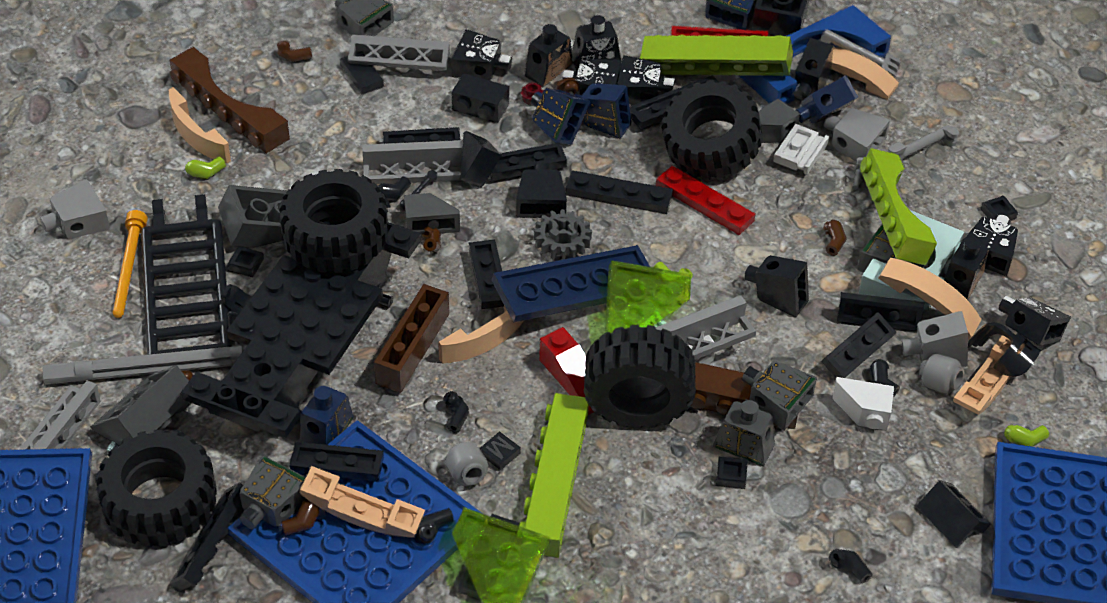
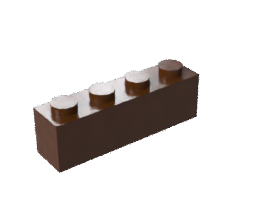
(411, 338)
(719, 388)

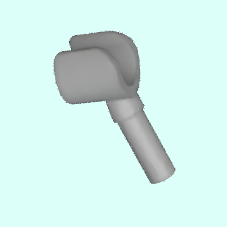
(858, 175)

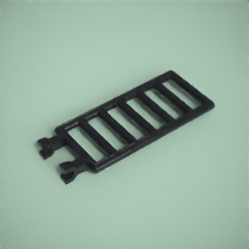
(152, 291)

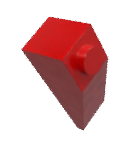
(564, 361)

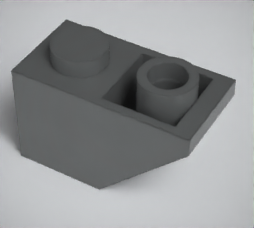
(777, 121)

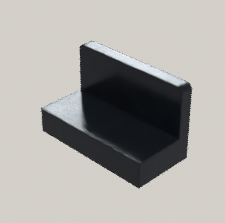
(952, 513)

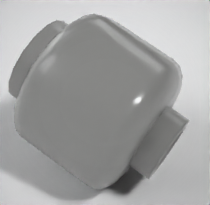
(942, 373)
(466, 464)

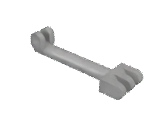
(888, 63)
(946, 133)

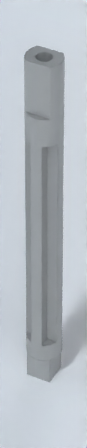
(140, 365)

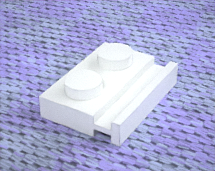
(800, 149)

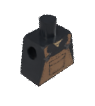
(548, 55)
(970, 259)

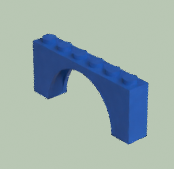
(847, 23)

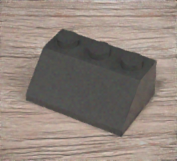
(145, 406)

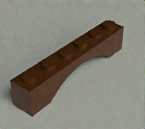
(258, 124)

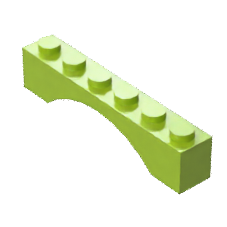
(906, 233)

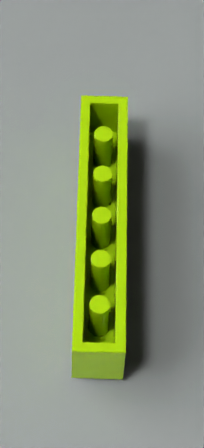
(720, 54)
(557, 469)

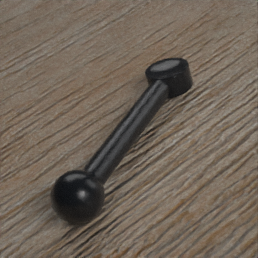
(431, 176)

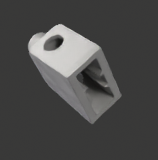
(857, 132)
(76, 212)
(942, 336)

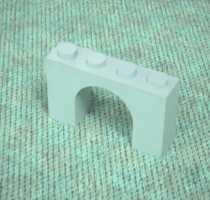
(947, 241)

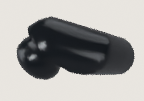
(394, 191)
(879, 374)
(457, 409)
(430, 524)
(850, 561)

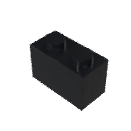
(480, 98)

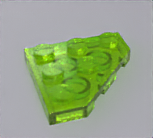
(643, 295)
(498, 556)

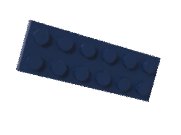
(560, 284)

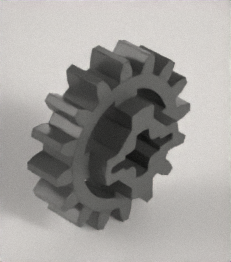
(562, 234)

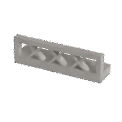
(418, 50)
(413, 157)
(713, 321)
(67, 420)

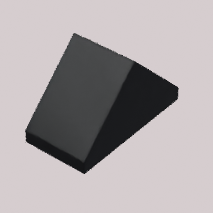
(478, 159)

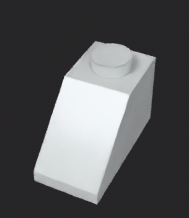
(865, 402)

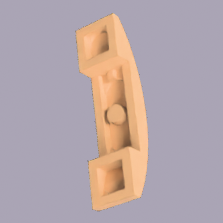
(861, 68)
(209, 143)
(931, 289)
(461, 346)
(987, 382)
(359, 508)

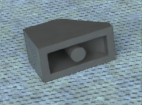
(430, 211)

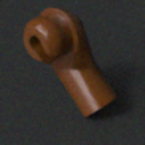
(293, 54)
(568, 85)
(838, 236)
(432, 239)
(304, 520)

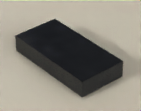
(363, 76)

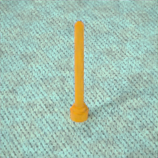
(134, 222)

